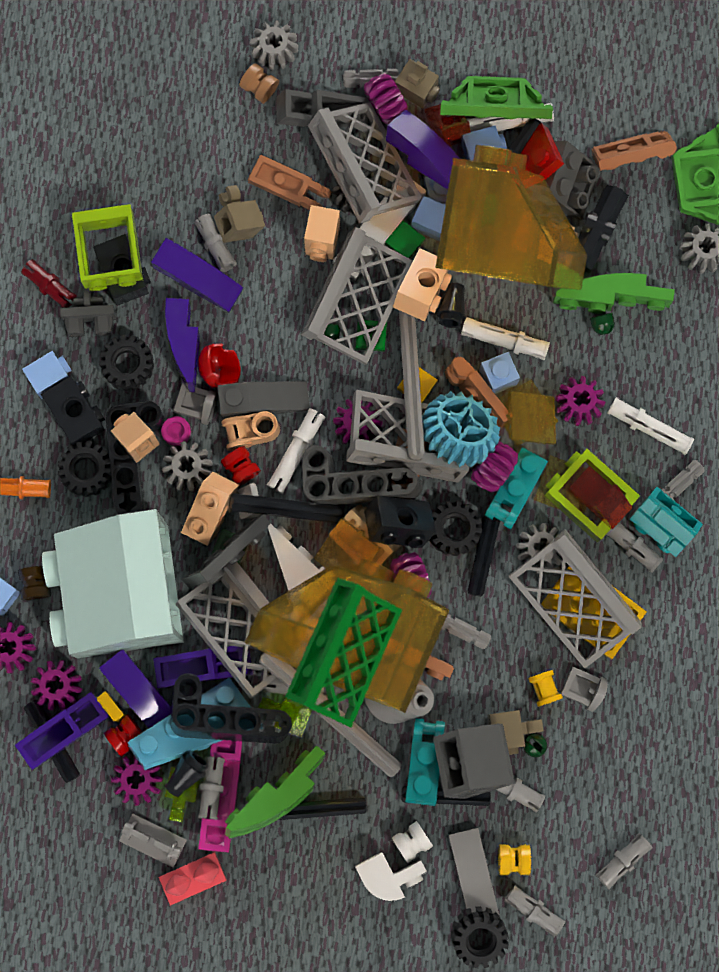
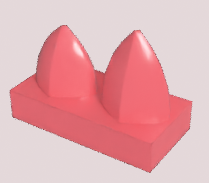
(192, 878)

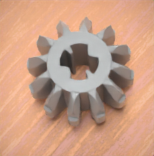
(267, 52)
(694, 253)
(175, 467)
(533, 540)

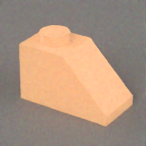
(134, 436)

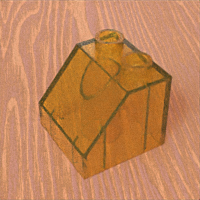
(507, 224)
(289, 621)

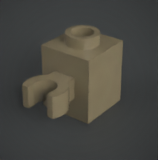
(418, 83)
(237, 218)
(515, 729)

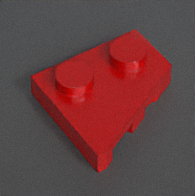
(542, 153)

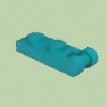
(517, 488)
(423, 766)

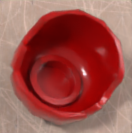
(214, 358)

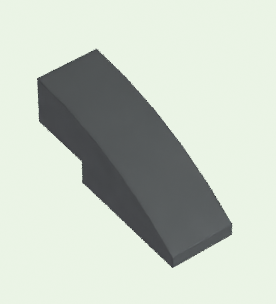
(299, 107)

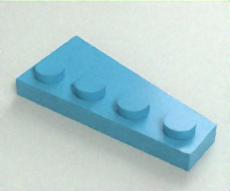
(162, 745)

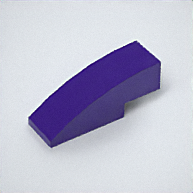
(423, 146)
(196, 275)
(183, 340)
(200, 663)
(136, 688)
(61, 731)

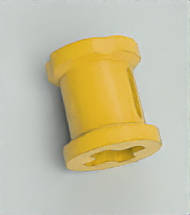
(545, 688)

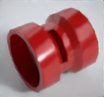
(240, 465)
(122, 734)

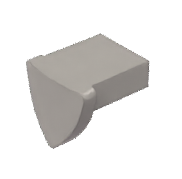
(196, 405)
(585, 688)

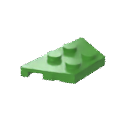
(496, 98)
(698, 177)

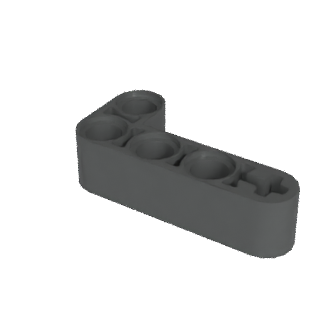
(363, 481)

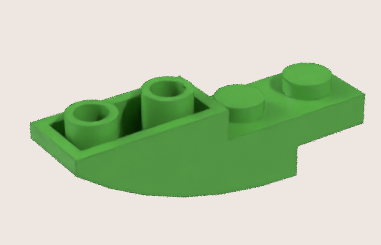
(601, 291)
(268, 804)

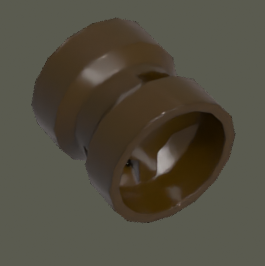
(33, 583)

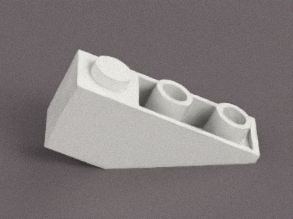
(293, 562)

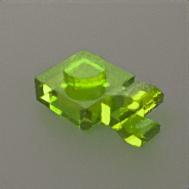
(298, 713)
(179, 803)

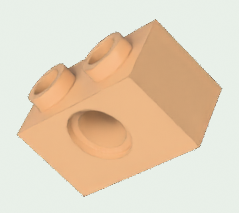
(322, 233)
(415, 298)
(209, 508)

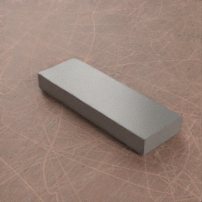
(472, 870)

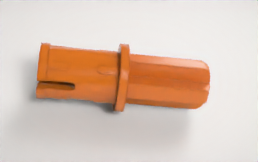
(25, 487)

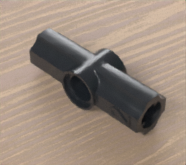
(601, 223)

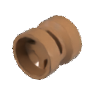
(259, 83)

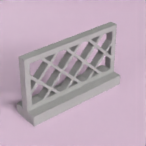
(347, 165)
(339, 279)
(385, 454)
(594, 581)
(247, 596)

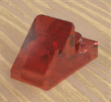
(447, 127)
(600, 497)

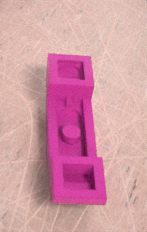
(213, 831)

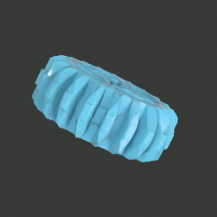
(460, 429)

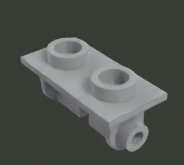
(152, 840)

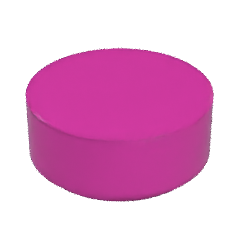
(176, 431)

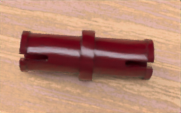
(48, 284)

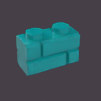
(665, 522)

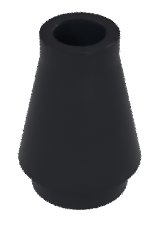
(452, 308)
(187, 772)

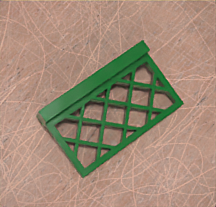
(328, 644)

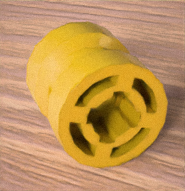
(506, 859)

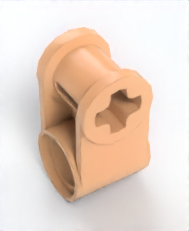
(248, 430)

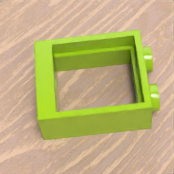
(103, 219)
(557, 482)

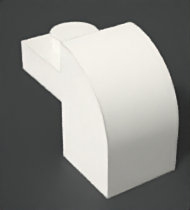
(383, 882)

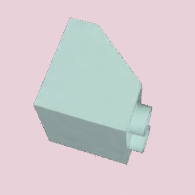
(114, 586)

